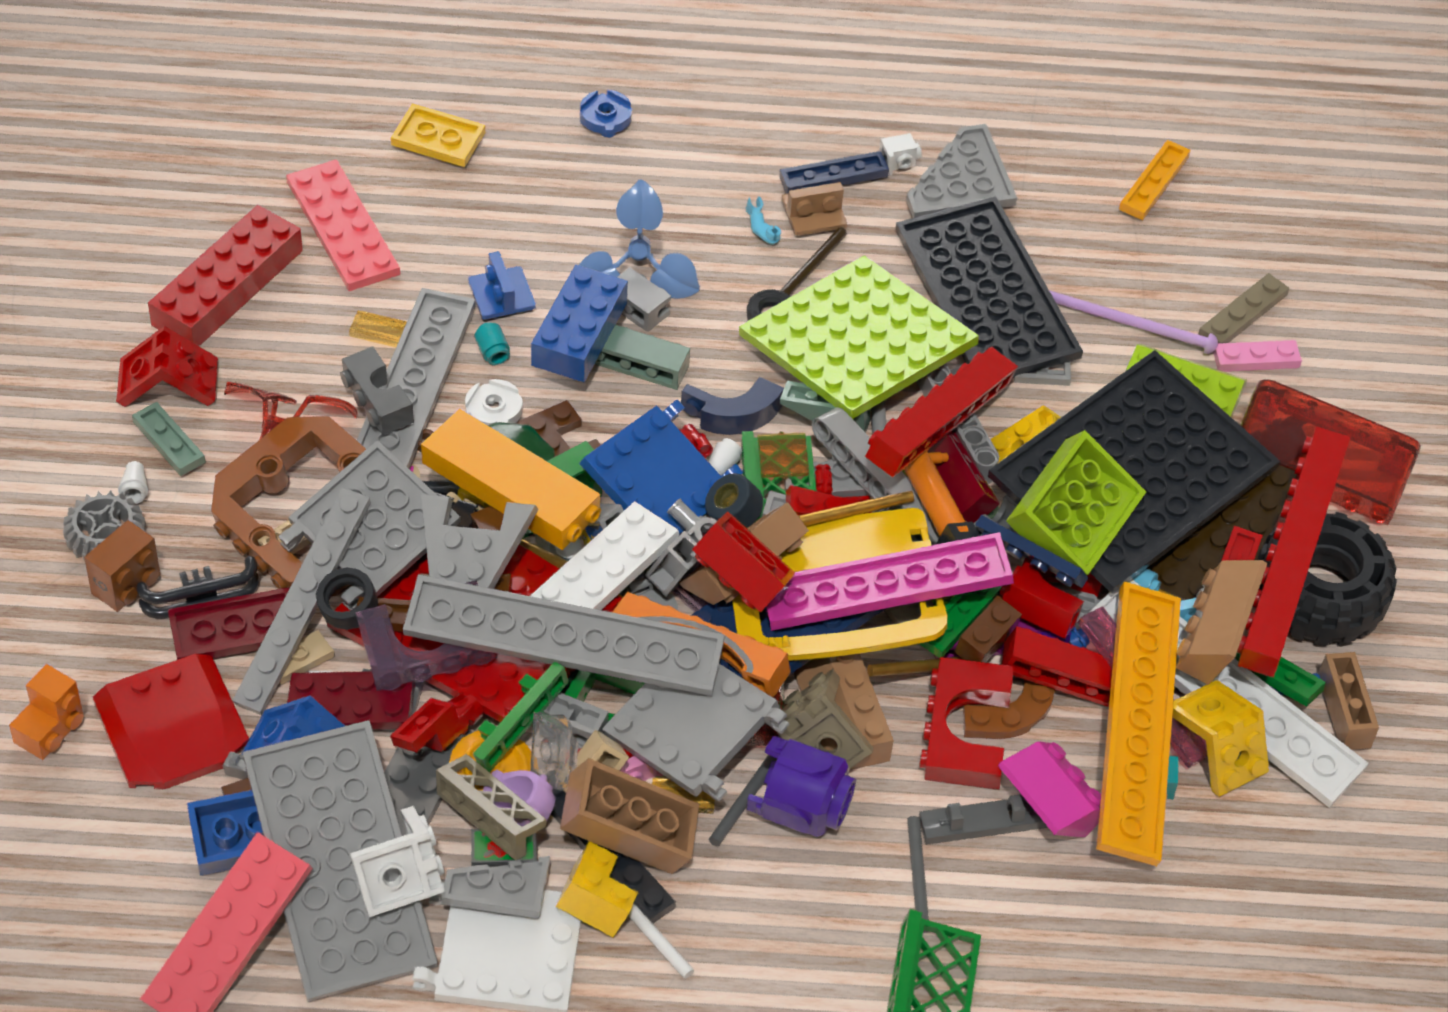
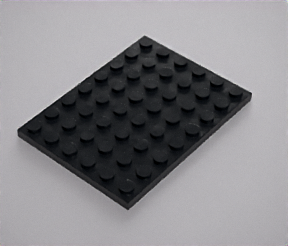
(1170, 442)

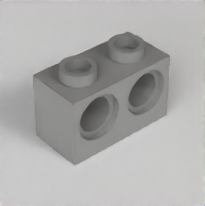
(583, 716)

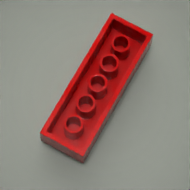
(226, 275)

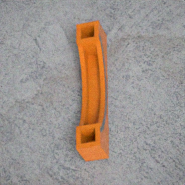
(757, 662)

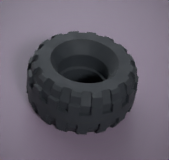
(1347, 609)

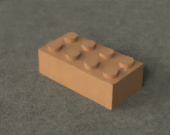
(630, 816)

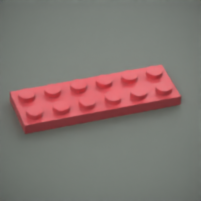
(343, 225)
(228, 929)

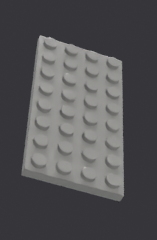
(322, 803)

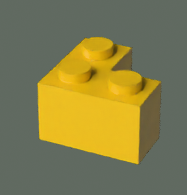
(595, 895)

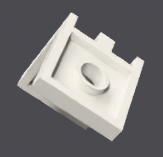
(410, 854)

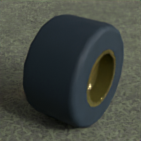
(737, 496)

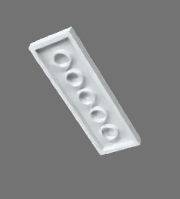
(610, 560)

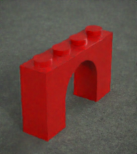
(1044, 603)
(948, 757)

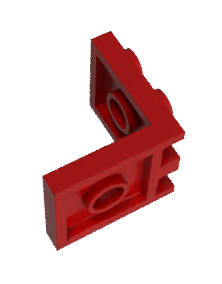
(169, 359)

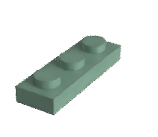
(168, 439)

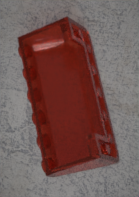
(1375, 459)

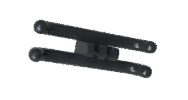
(198, 589)

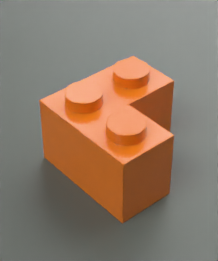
(50, 715)

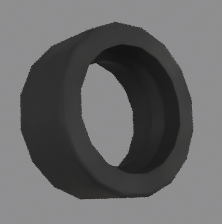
(333, 582)

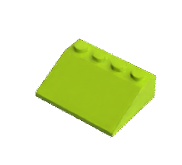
(1077, 503)

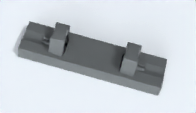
(978, 820)

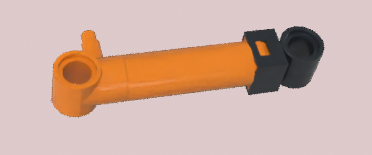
(937, 498)

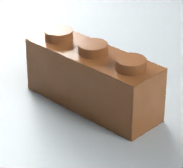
(1348, 700)

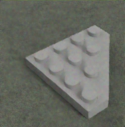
(963, 173)

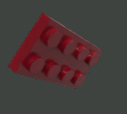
(225, 625)
(354, 697)

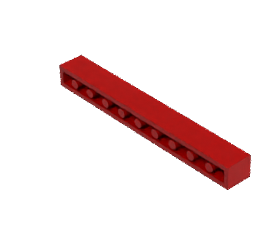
(1294, 551)

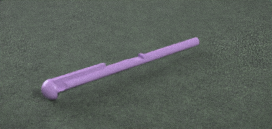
(1210, 343)

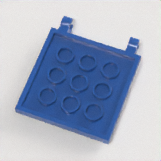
(654, 466)

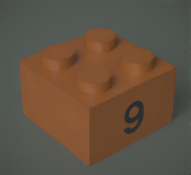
(120, 564)

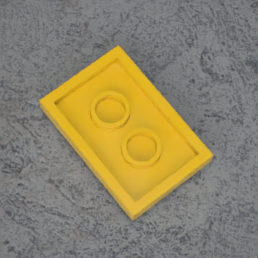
(438, 135)

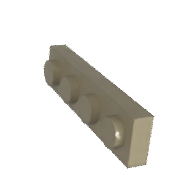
(1245, 309)

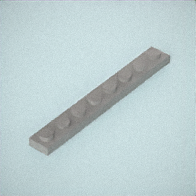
(301, 602)

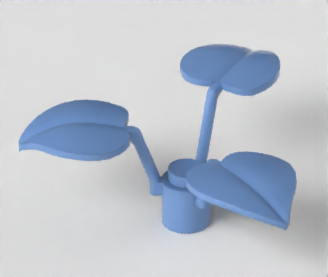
(643, 209)

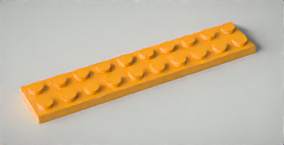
(1139, 725)

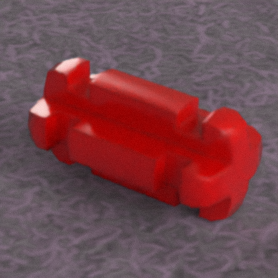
(823, 479)

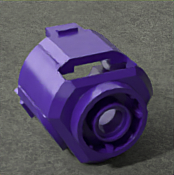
(804, 788)

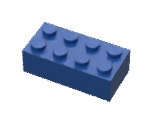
(579, 323)
(222, 829)

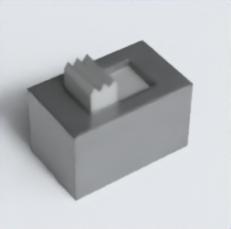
(235, 766)

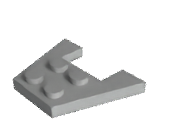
(471, 553)

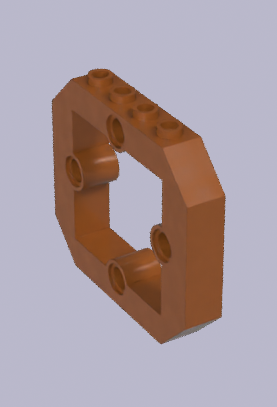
(250, 475)

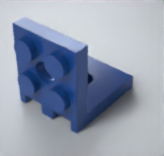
(291, 722)

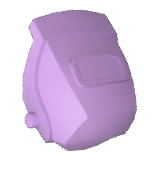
(530, 788)

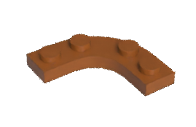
(1010, 722)

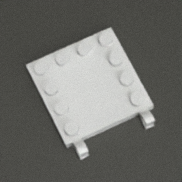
(505, 959)

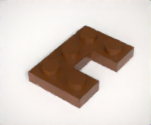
(555, 422)

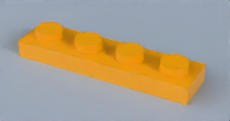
(1154, 180)

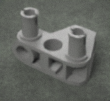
(679, 558)

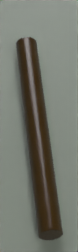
(814, 261)

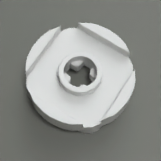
(498, 391)

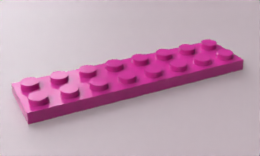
(891, 581)

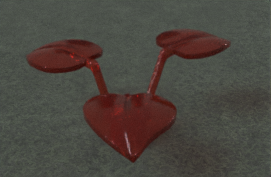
(271, 421)

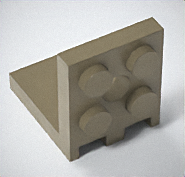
(817, 716)

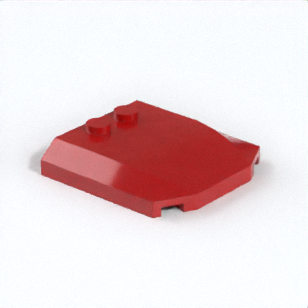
(171, 722)

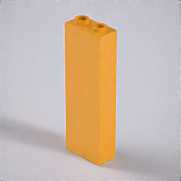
(505, 472)

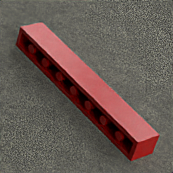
(940, 411)

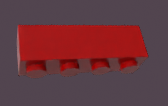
(1058, 665)

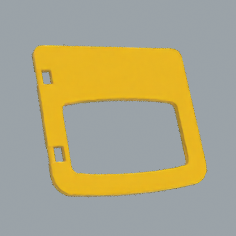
(848, 541)

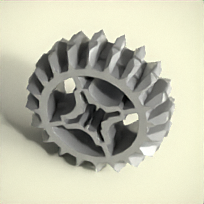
(100, 518)

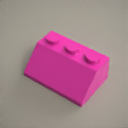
(1054, 789)

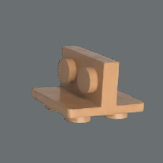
(815, 208)

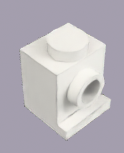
(900, 152)

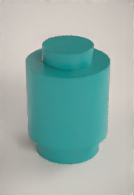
(492, 343)

